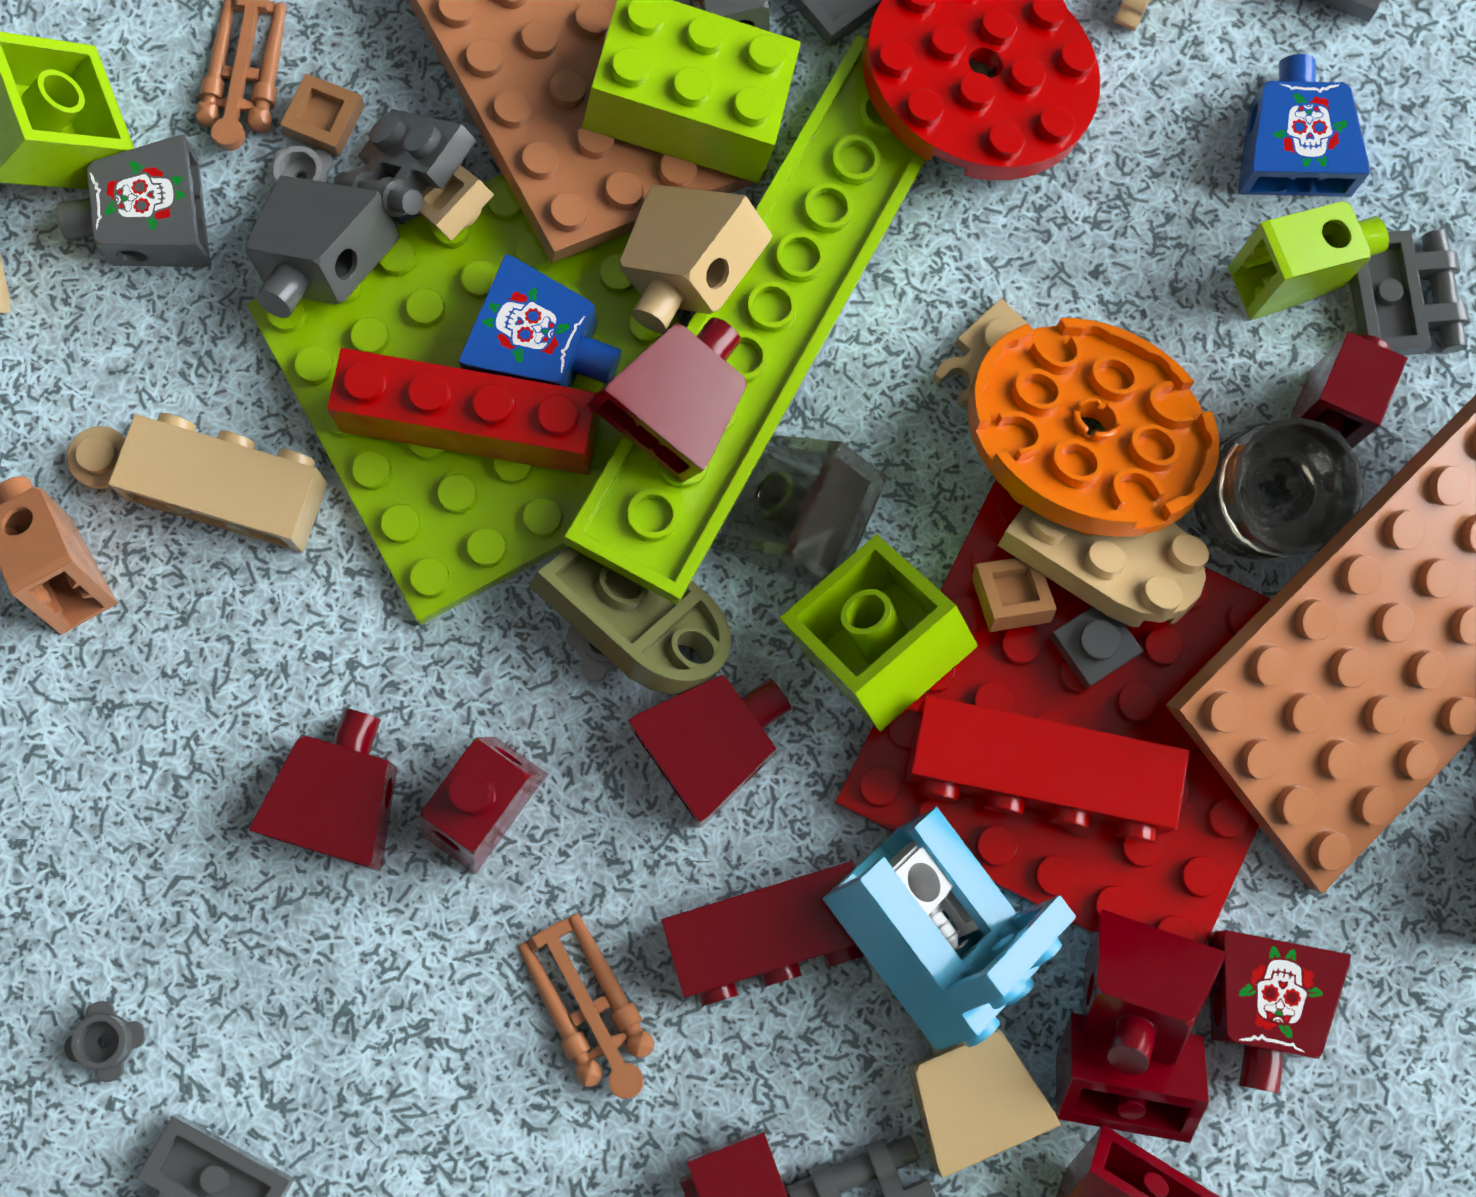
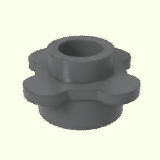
(85, 1042)

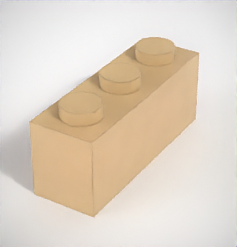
(219, 480)

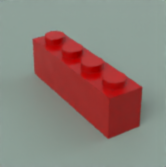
(464, 411)
(1048, 768)

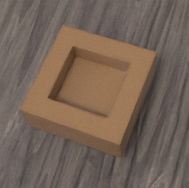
(322, 115)
(1012, 594)

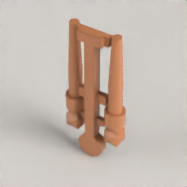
(228, 131)
(625, 1078)

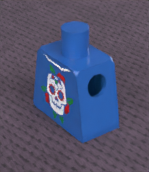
(1302, 136)
(537, 331)

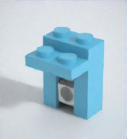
(944, 931)

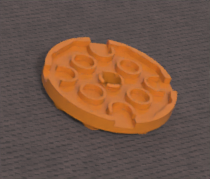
(1118, 481)

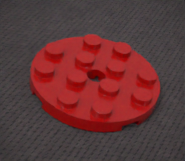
(990, 126)

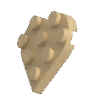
(1123, 577)

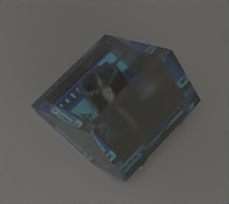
(802, 508)

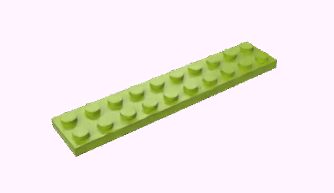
(826, 224)

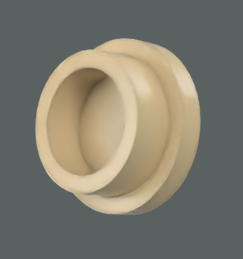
(94, 456)

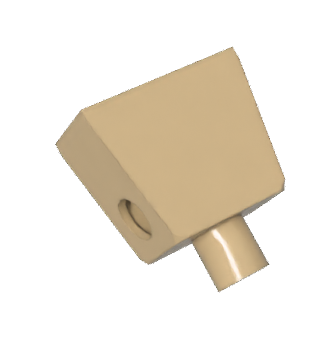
(690, 251)
(977, 1103)

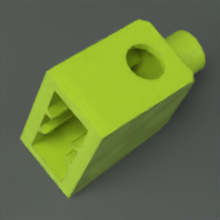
(1304, 257)

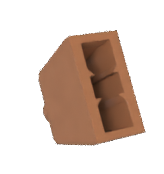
(48, 558)

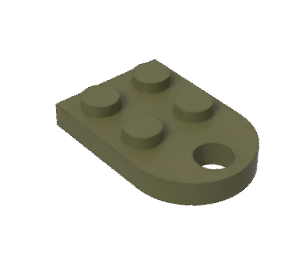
(635, 624)

